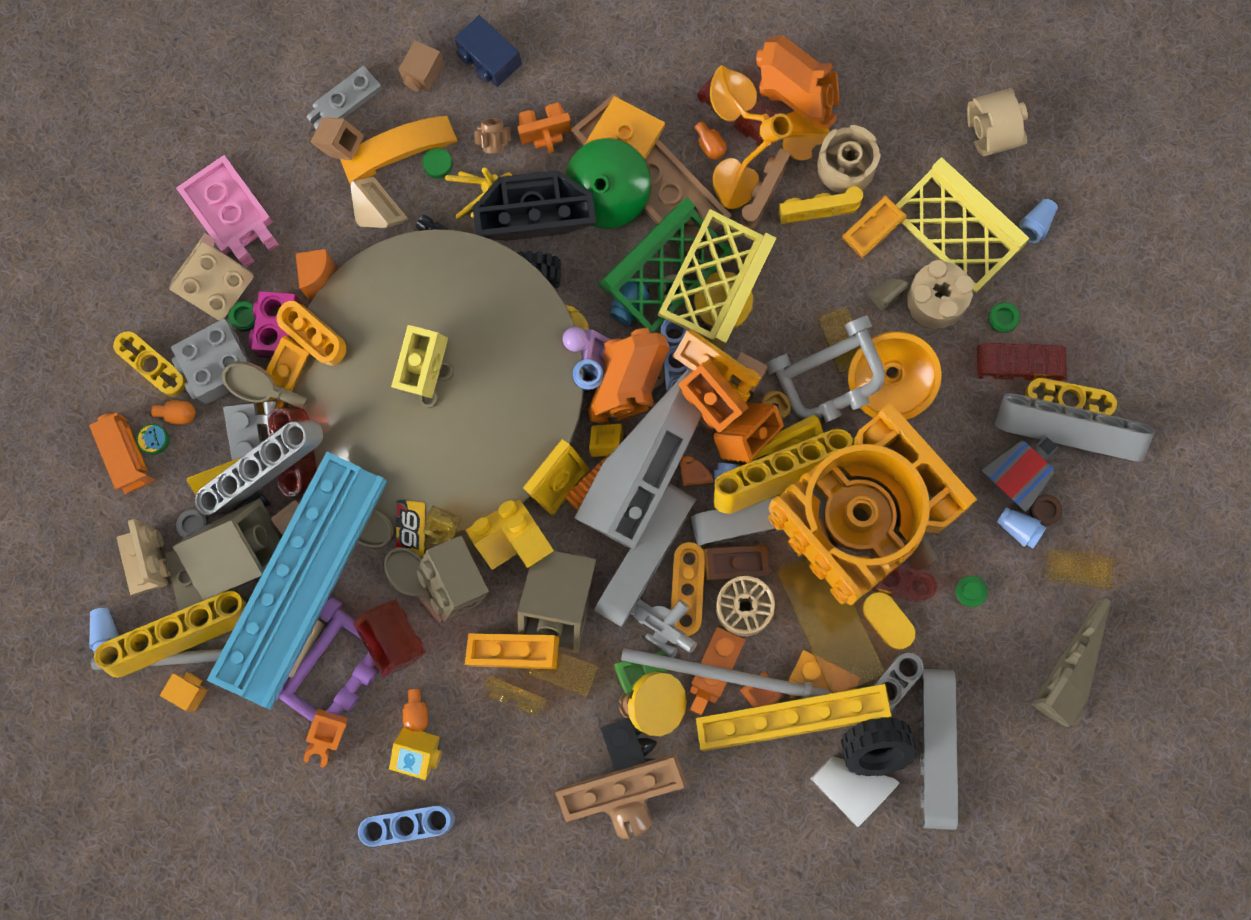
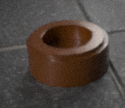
(1047, 509)

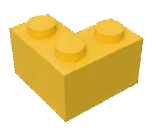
(509, 533)

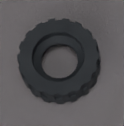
(878, 747)

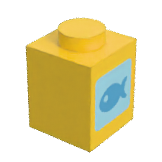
(415, 753)

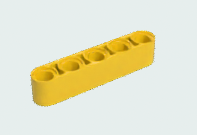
(774, 472)
(158, 633)

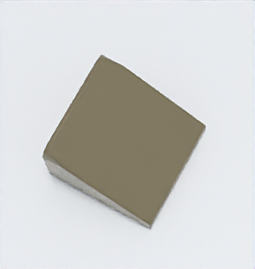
(888, 293)

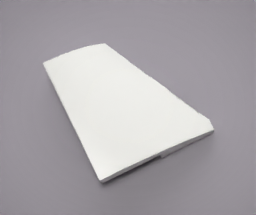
(852, 793)

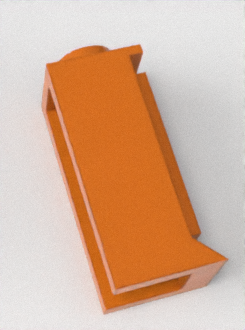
(120, 452)

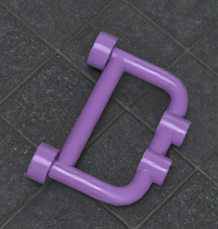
(363, 673)

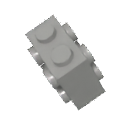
(205, 357)

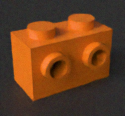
(712, 396)

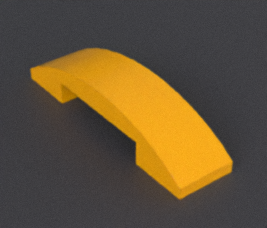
(398, 145)

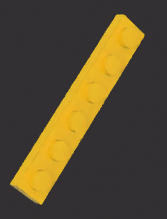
(793, 717)

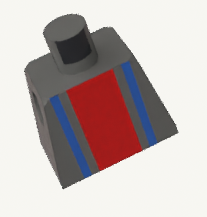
(1022, 471)

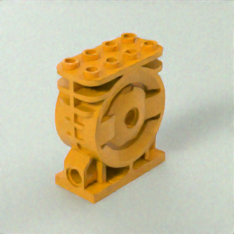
(905, 471)

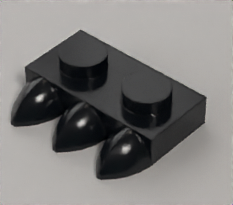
(624, 745)

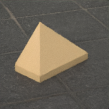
(374, 206)

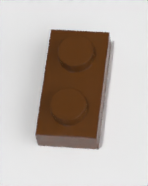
(736, 562)

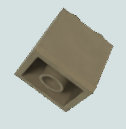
(229, 549)
(557, 598)

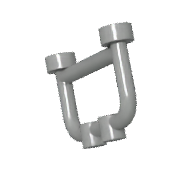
(856, 398)

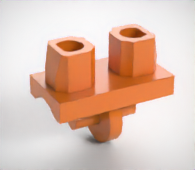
(544, 131)

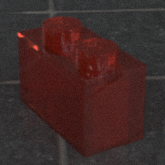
(389, 638)

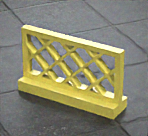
(977, 206)
(742, 283)

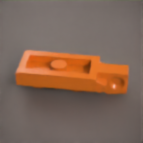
(722, 653)

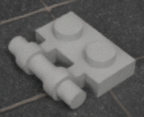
(244, 426)

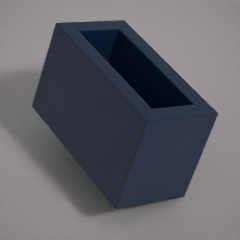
(487, 51)

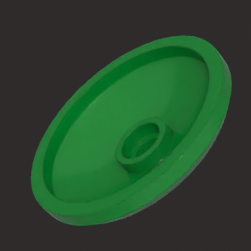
(625, 178)

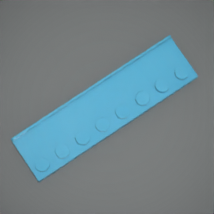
(297, 581)

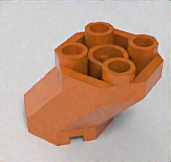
(798, 81)
(628, 376)

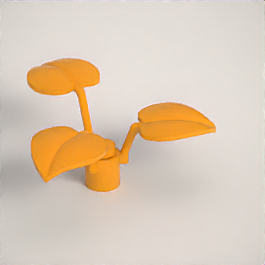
(734, 95)

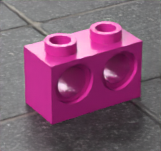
(267, 325)

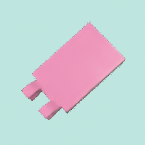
(227, 209)

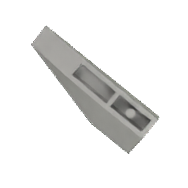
(640, 469)

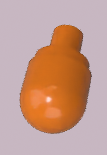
(711, 141)
(175, 412)
(415, 712)

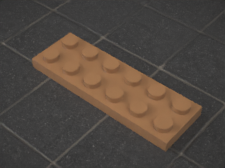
(669, 181)

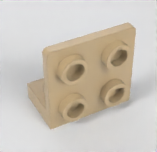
(210, 279)
(142, 558)

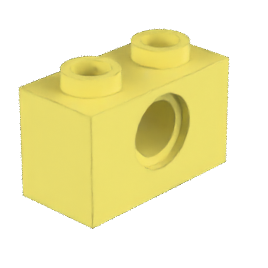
(419, 361)

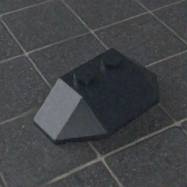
(533, 207)

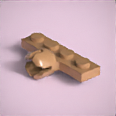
(623, 794)

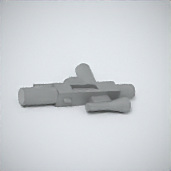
(663, 622)

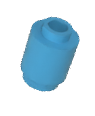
(630, 292)

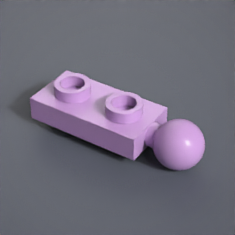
(588, 341)

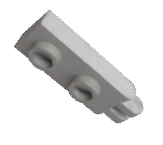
(345, 96)

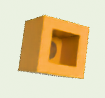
(184, 691)

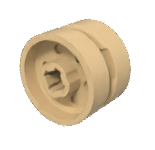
(745, 590)

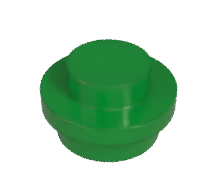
(971, 591)

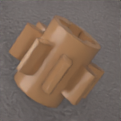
(492, 135)

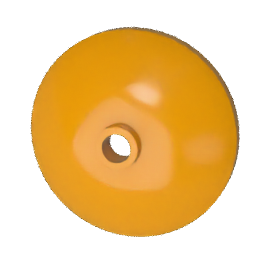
(916, 376)

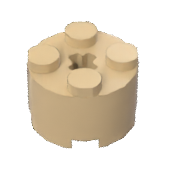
(997, 122)
(844, 144)
(947, 280)

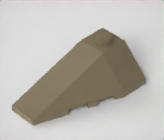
(1071, 679)

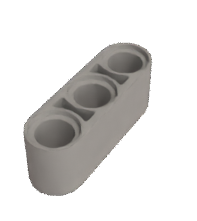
(899, 682)

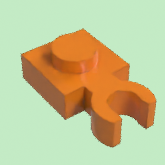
(324, 735)

